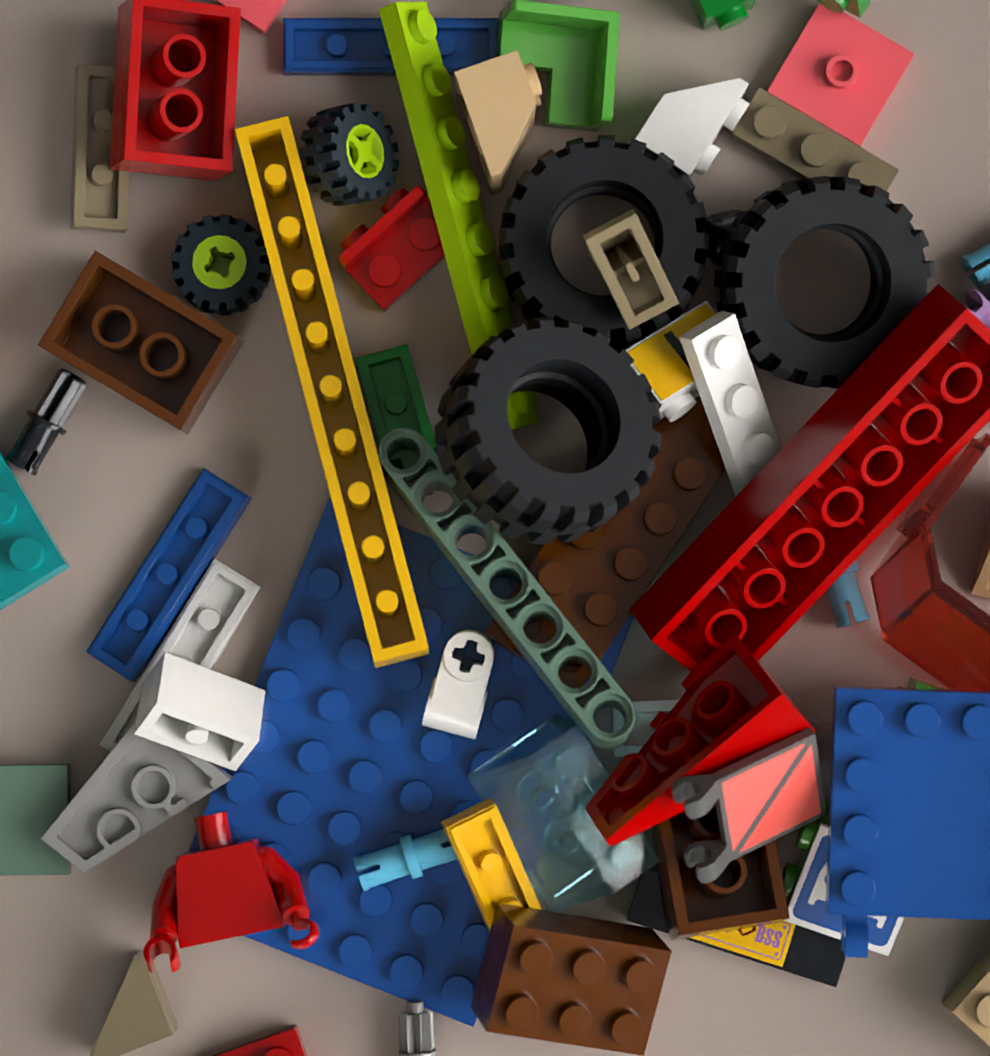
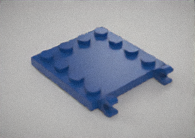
(908, 807)

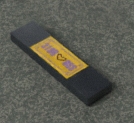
(775, 945)

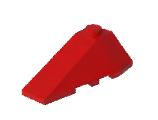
(721, 718)

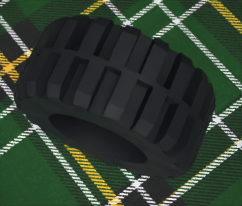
(592, 170)
(766, 231)
(599, 392)

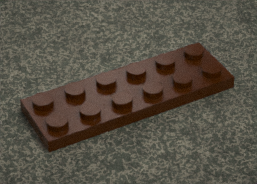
(611, 568)

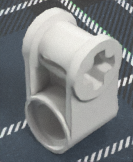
(458, 693)

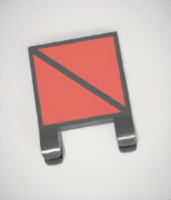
(753, 801)

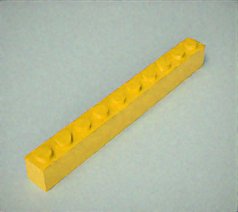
(332, 392)

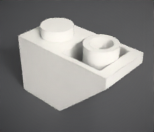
(690, 121)

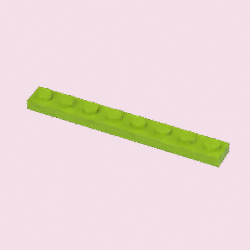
(451, 183)

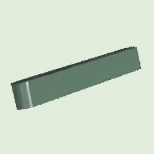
(511, 614)

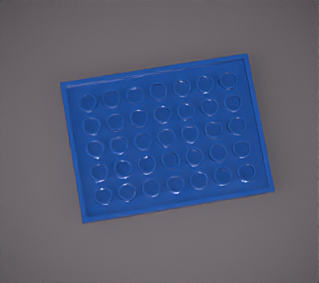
(355, 771)

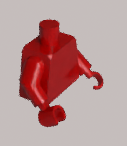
(225, 894)

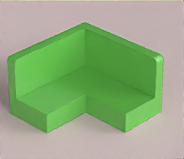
(575, 50)

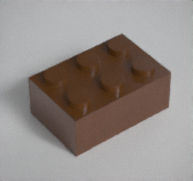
(141, 342)
(742, 897)
(570, 979)

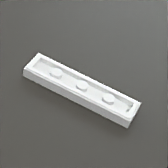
(197, 633)

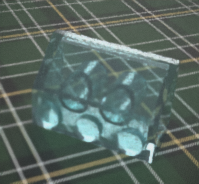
(542, 800)

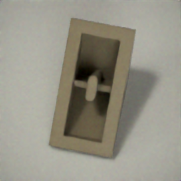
(630, 269)
(138, 1013)

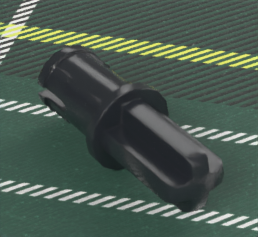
(46, 421)

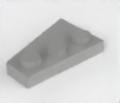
(128, 797)

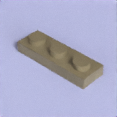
(806, 145)
(97, 193)

